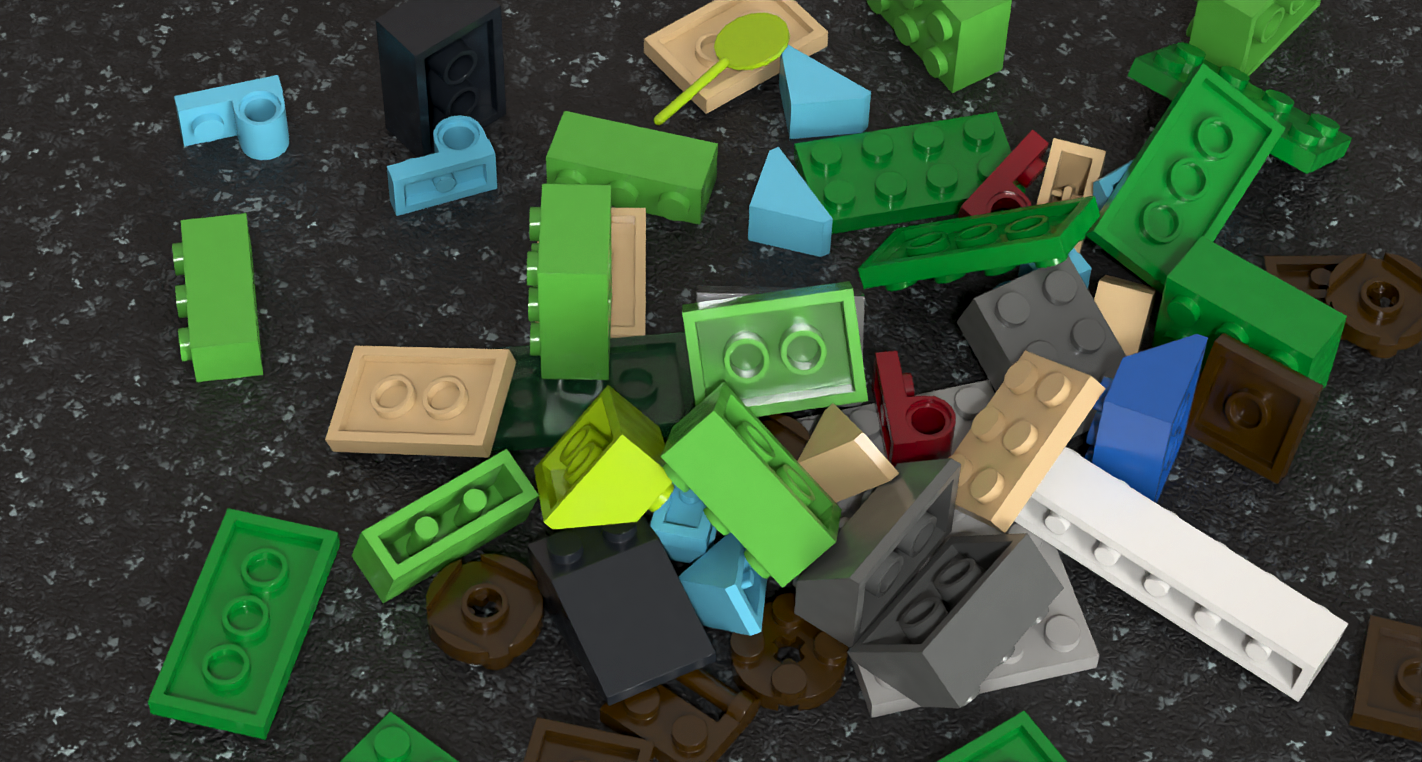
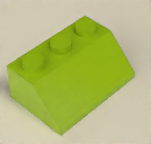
(604, 468)

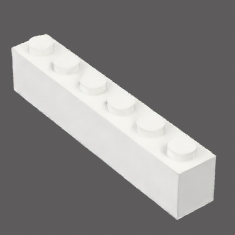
(1182, 573)

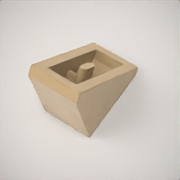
(1071, 173)
(1126, 310)
(844, 457)

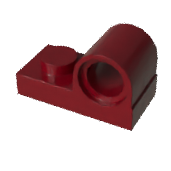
(1000, 188)
(909, 424)

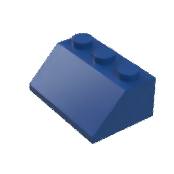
(1146, 414)

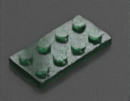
(644, 370)

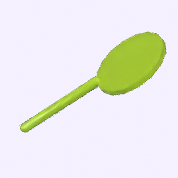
(740, 45)

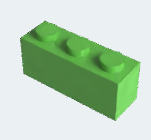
(643, 165)
(218, 298)
(444, 525)

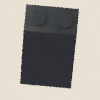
(620, 606)

